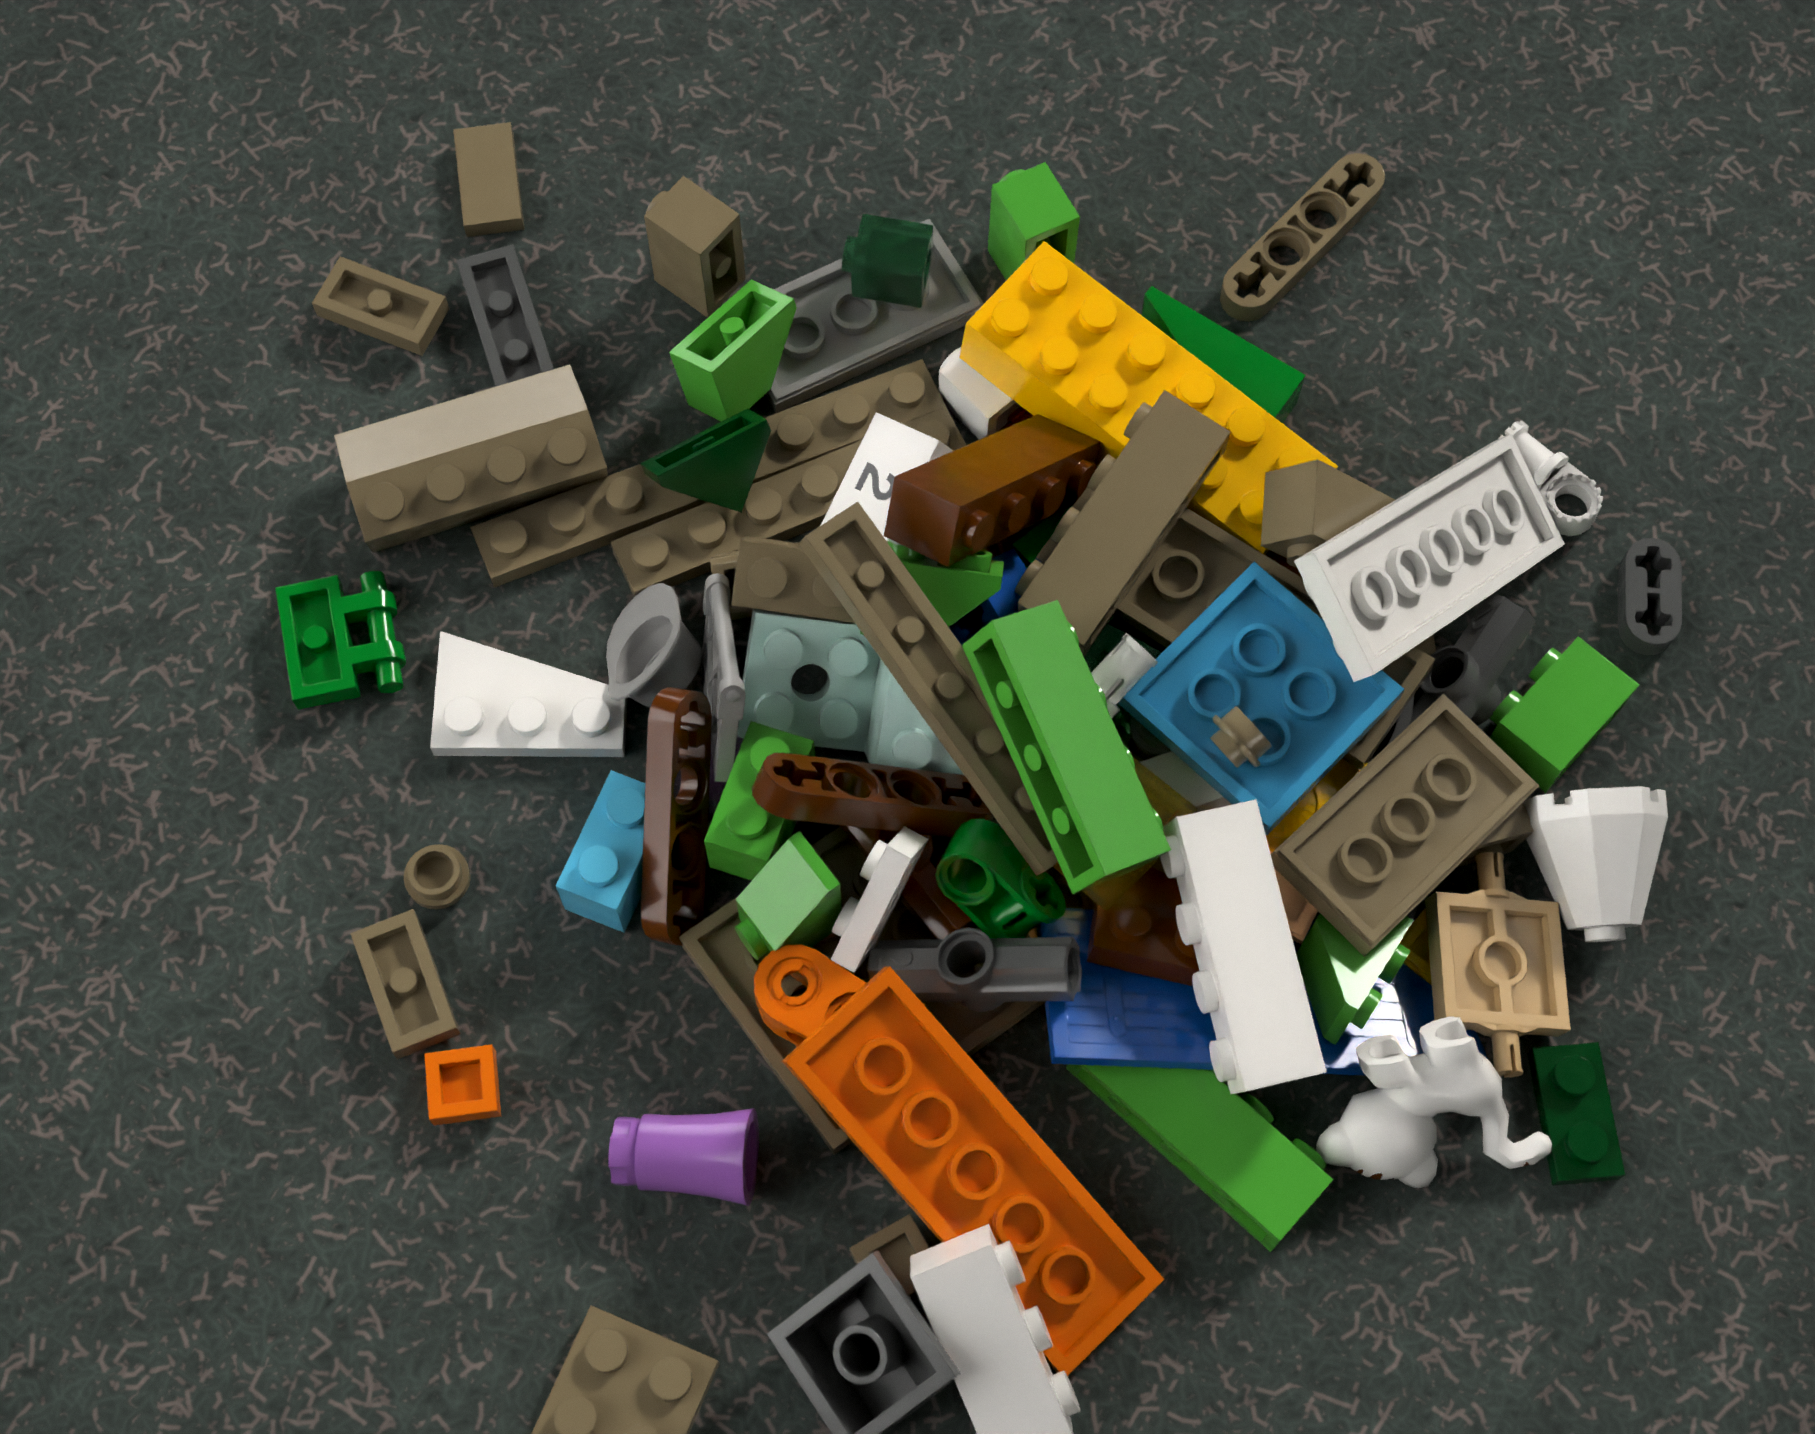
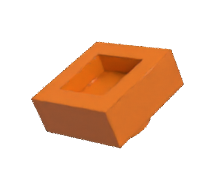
(462, 1085)

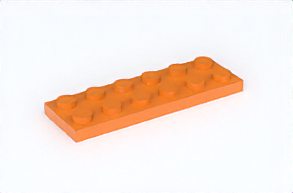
(971, 1160)

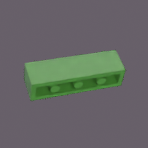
(1065, 746)
(1216, 1142)

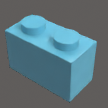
(607, 860)

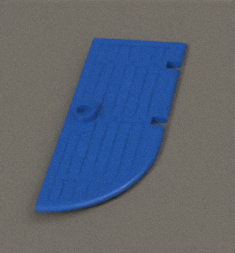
(1158, 1024)

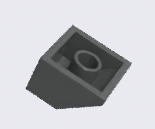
(864, 1351)

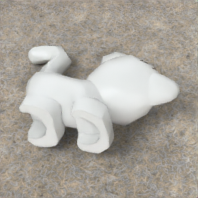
(1392, 1127)

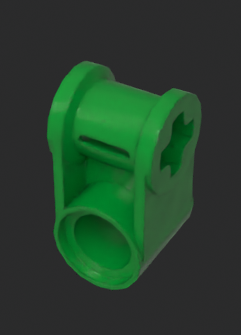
(1001, 884)

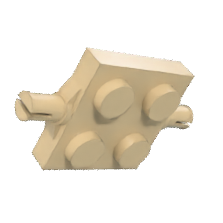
(1498, 963)

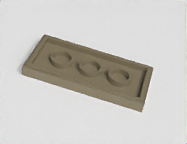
(1402, 824)

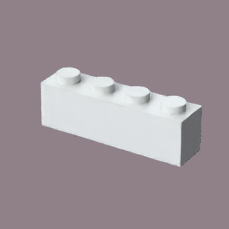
(1241, 948)

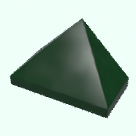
(716, 462)

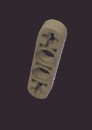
(1297, 233)

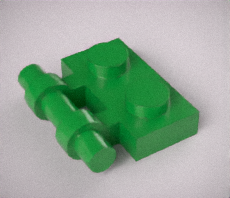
(319, 640)

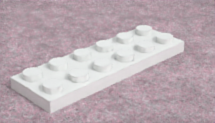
(1429, 557)

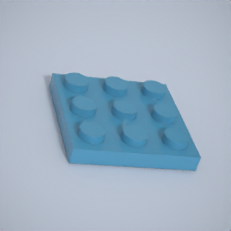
(1282, 671)

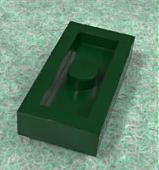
(1576, 1113)

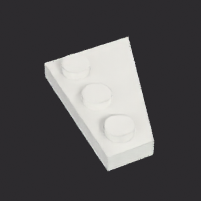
(519, 707)

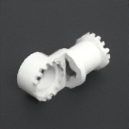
(1557, 477)

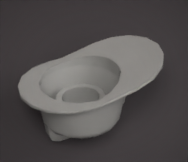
(651, 648)

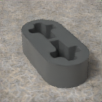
(1663, 596)

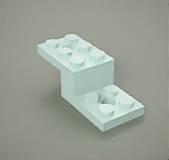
(855, 708)

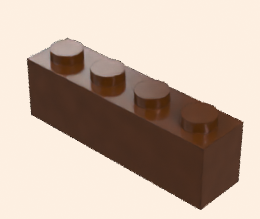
(990, 489)

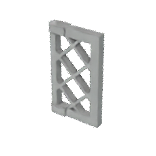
(721, 675)

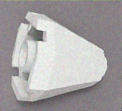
(1599, 855)

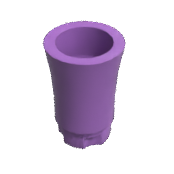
(688, 1154)

